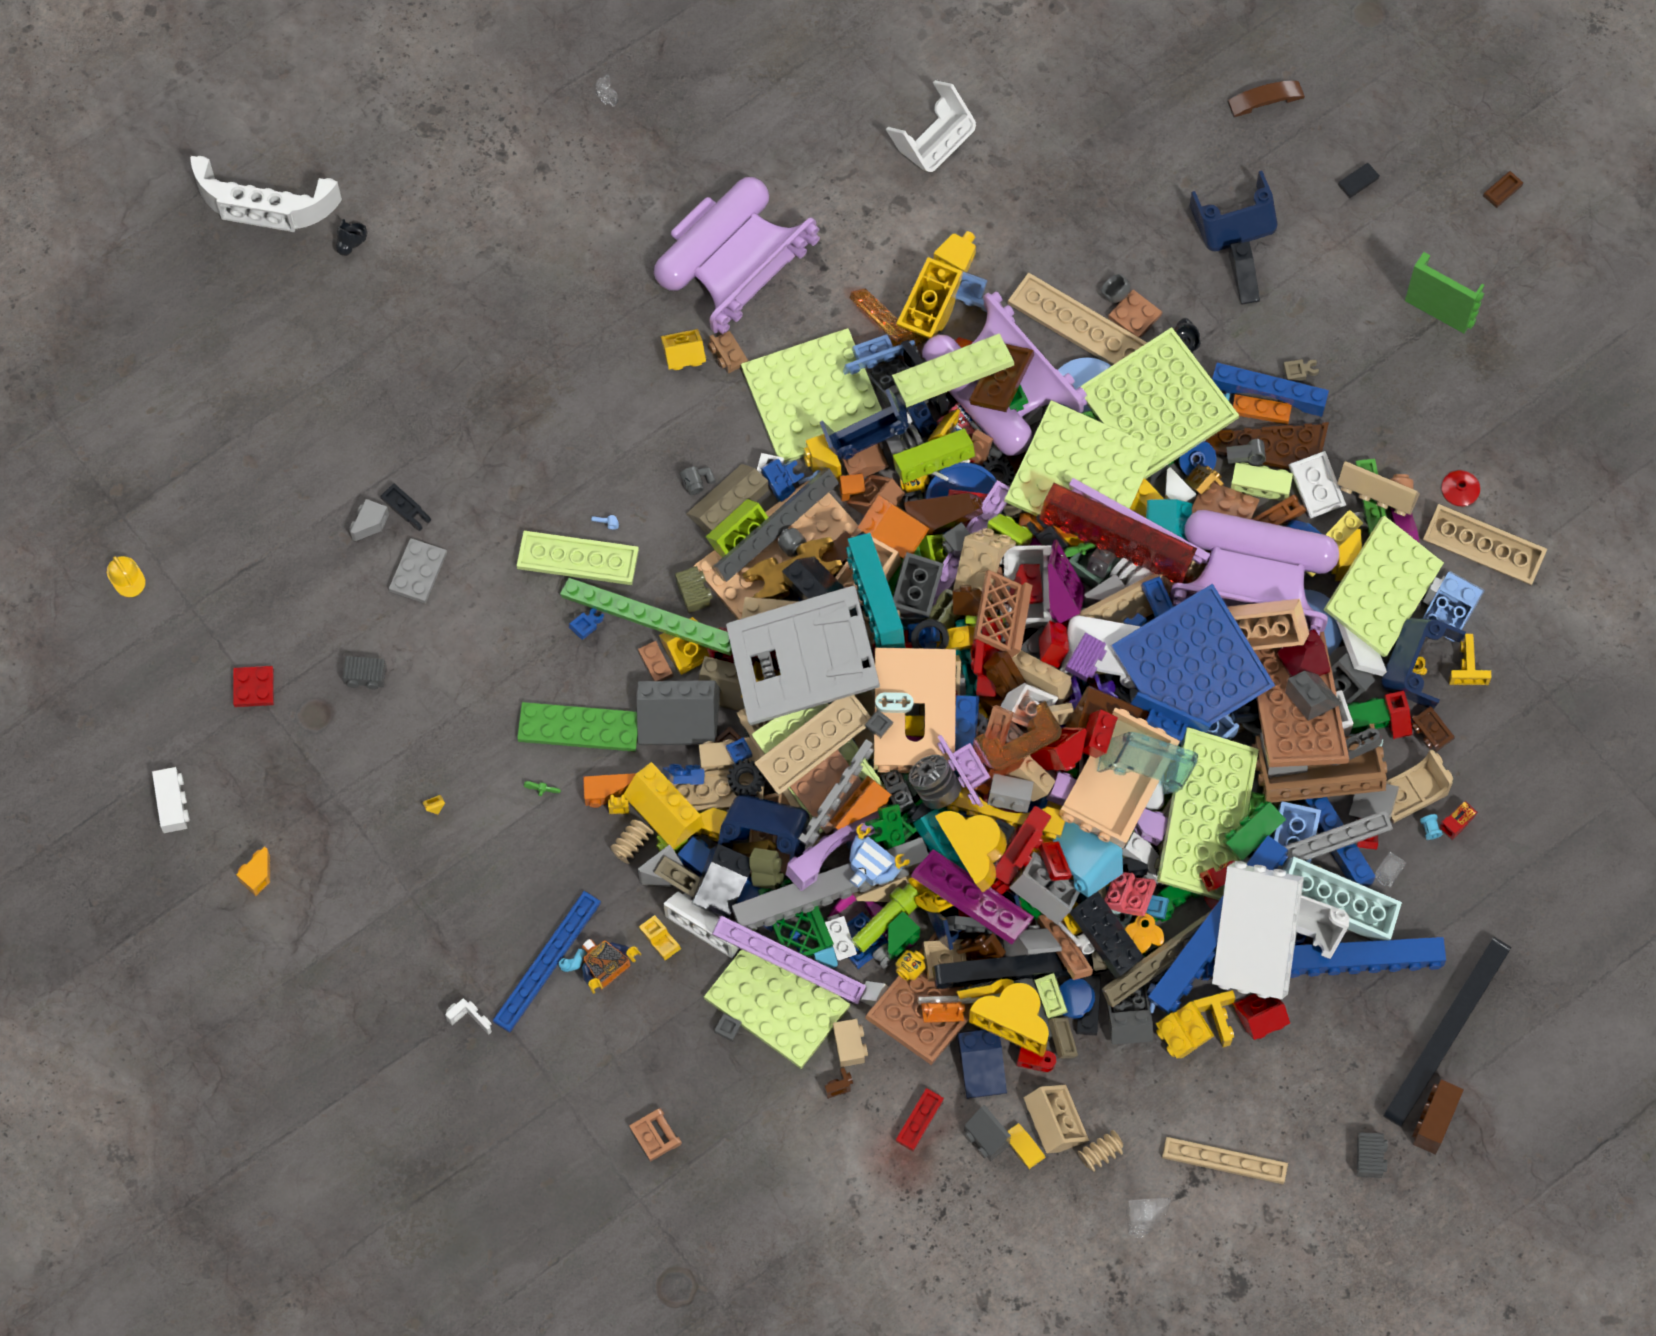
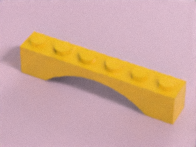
(962, 802)

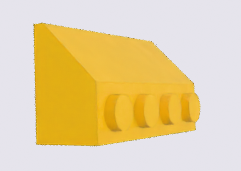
(663, 806)

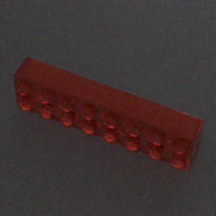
(1117, 533)

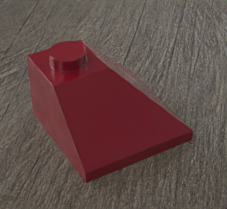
(1306, 657)

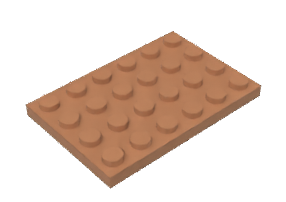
(902, 1017)

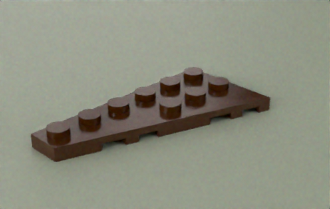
(1282, 443)

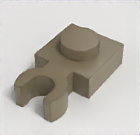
(1297, 370)

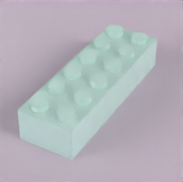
(1368, 910)

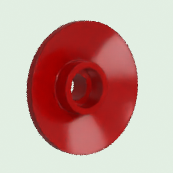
(1460, 496)

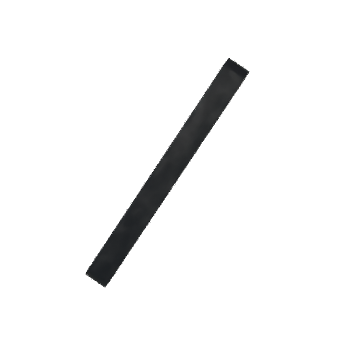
(1447, 1032)

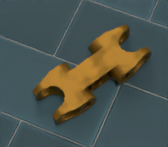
(771, 571)

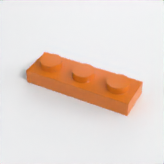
(1262, 409)

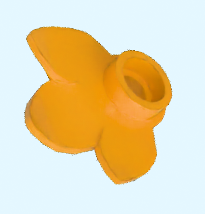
(1145, 936)

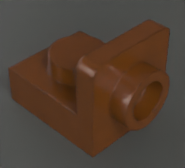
(838, 1087)

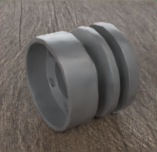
(896, 445)
(935, 781)

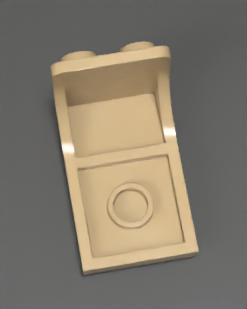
(981, 553)
(1420, 786)

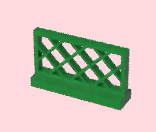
(816, 922)

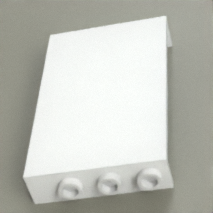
(1257, 930)

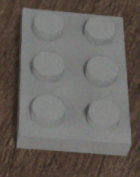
(417, 570)

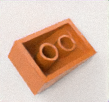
(893, 526)

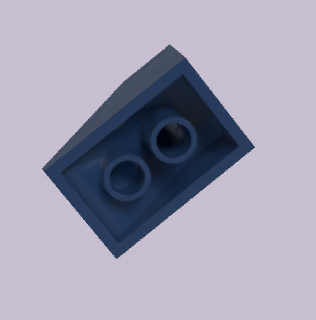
(982, 1064)

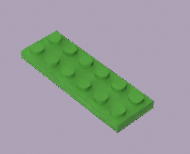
(578, 727)

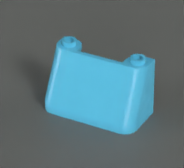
(1090, 859)

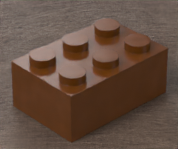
(1436, 1116)

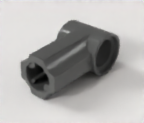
(1252, 452)

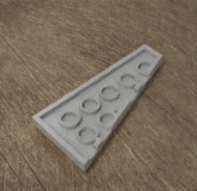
(833, 799)

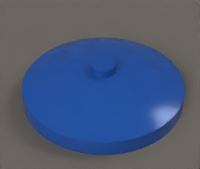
(961, 477)

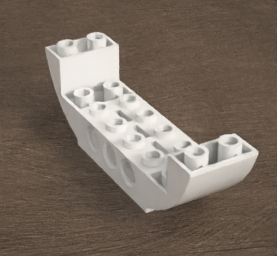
(264, 206)

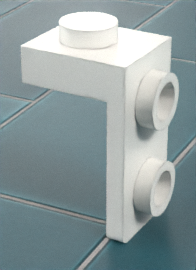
(840, 936)
(458, 1010)

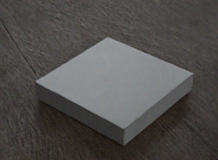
(1374, 802)

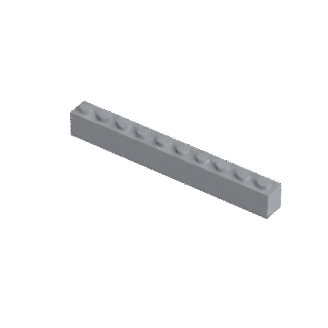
(829, 886)

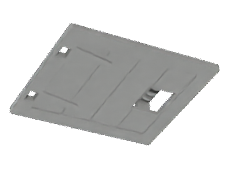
(816, 654)

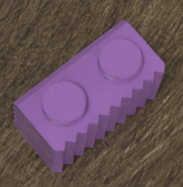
(1086, 656)

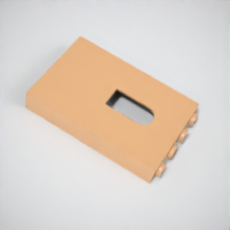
(930, 680)

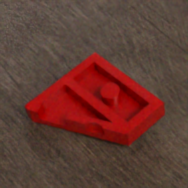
(1029, 574)

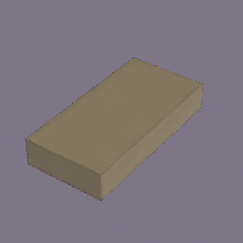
(1063, 1038)

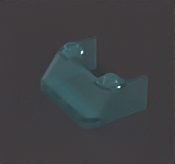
(1149, 758)

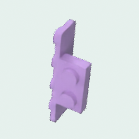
(969, 767)

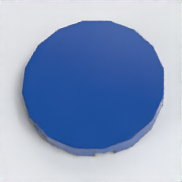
(1077, 997)

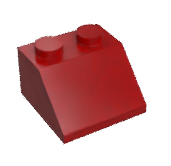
(1261, 1015)

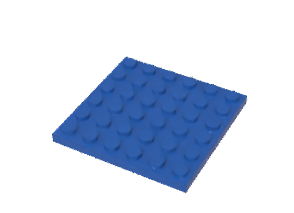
(1195, 659)

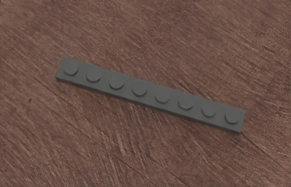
(775, 524)

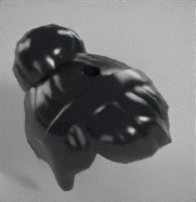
(350, 237)
(1187, 330)

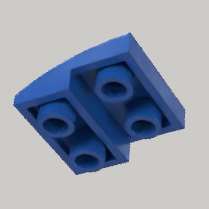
(854, 927)

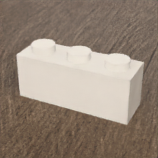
(170, 800)

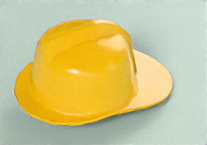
(126, 576)

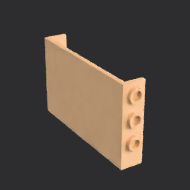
(1108, 801)

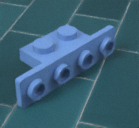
(972, 290)
(873, 352)

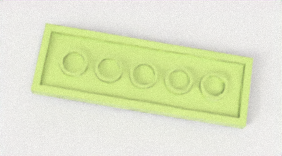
(953, 370)
(577, 557)

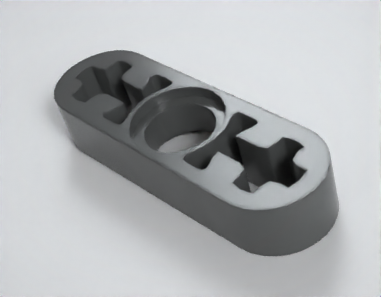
(1363, 748)

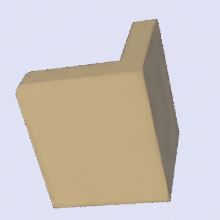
(1062, 712)

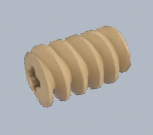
(630, 840)
(1101, 1150)

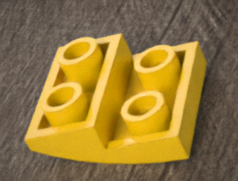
(932, 902)

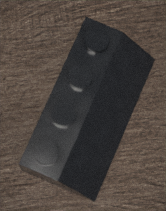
(811, 579)

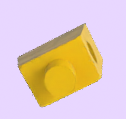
(957, 251)

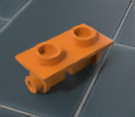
(943, 1012)

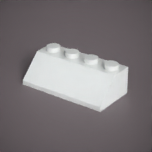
(696, 921)

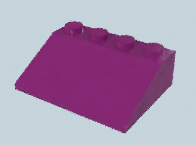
(1065, 586)

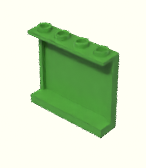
(1443, 296)

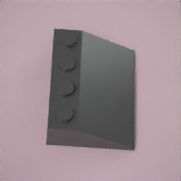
(677, 712)

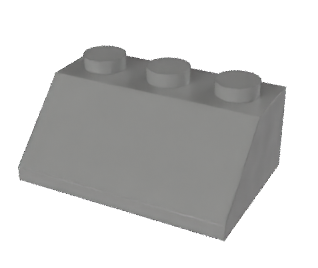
(1050, 897)

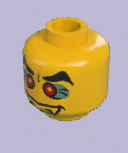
(917, 484)
(910, 965)

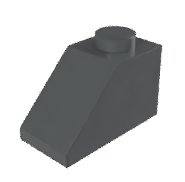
(954, 539)

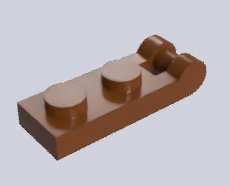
(1281, 513)

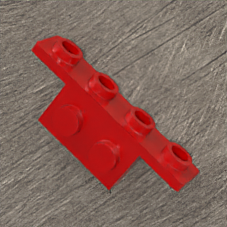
(983, 653)
(1022, 845)

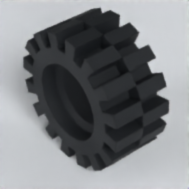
(1005, 468)
(745, 767)

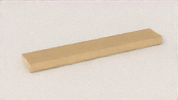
(1225, 1160)

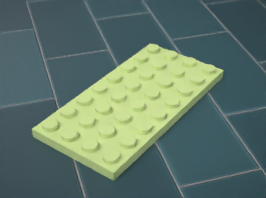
(1206, 810)

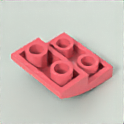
(1130, 894)

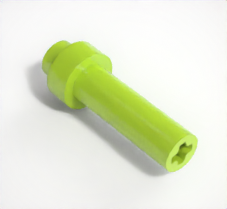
(900, 901)

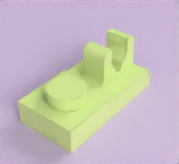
(1051, 996)

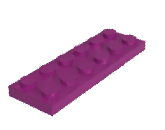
(961, 891)

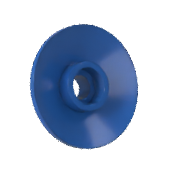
(1206, 456)

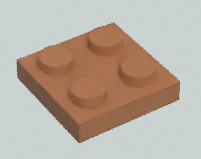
(1135, 314)

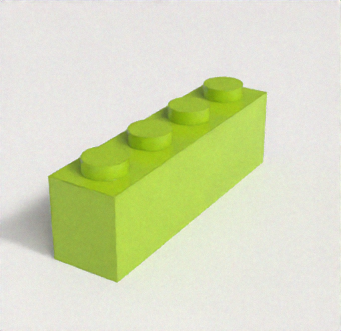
(934, 455)

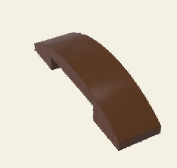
(1265, 95)

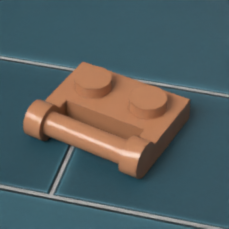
(650, 1139)

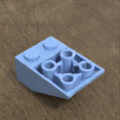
(1454, 601)

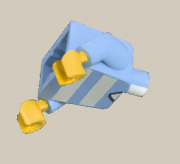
(872, 862)

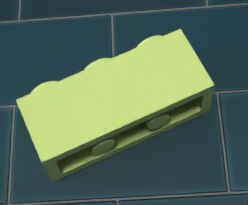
(1261, 481)

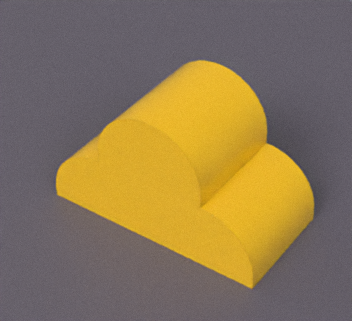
(931, 299)
(977, 843)
(1013, 1017)

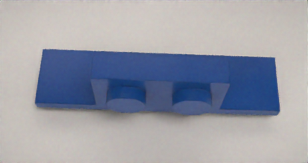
(1168, 718)

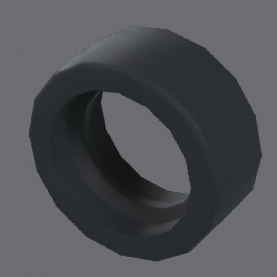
(930, 623)

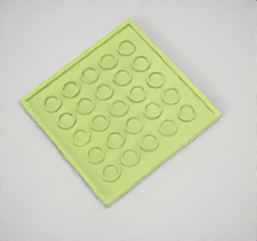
(806, 386)
(1160, 399)
(1081, 449)

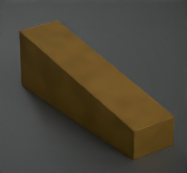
(747, 848)

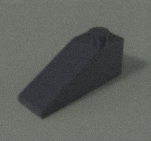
(1244, 272)

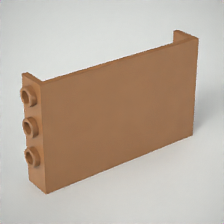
(1360, 775)

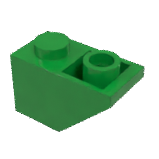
(901, 933)

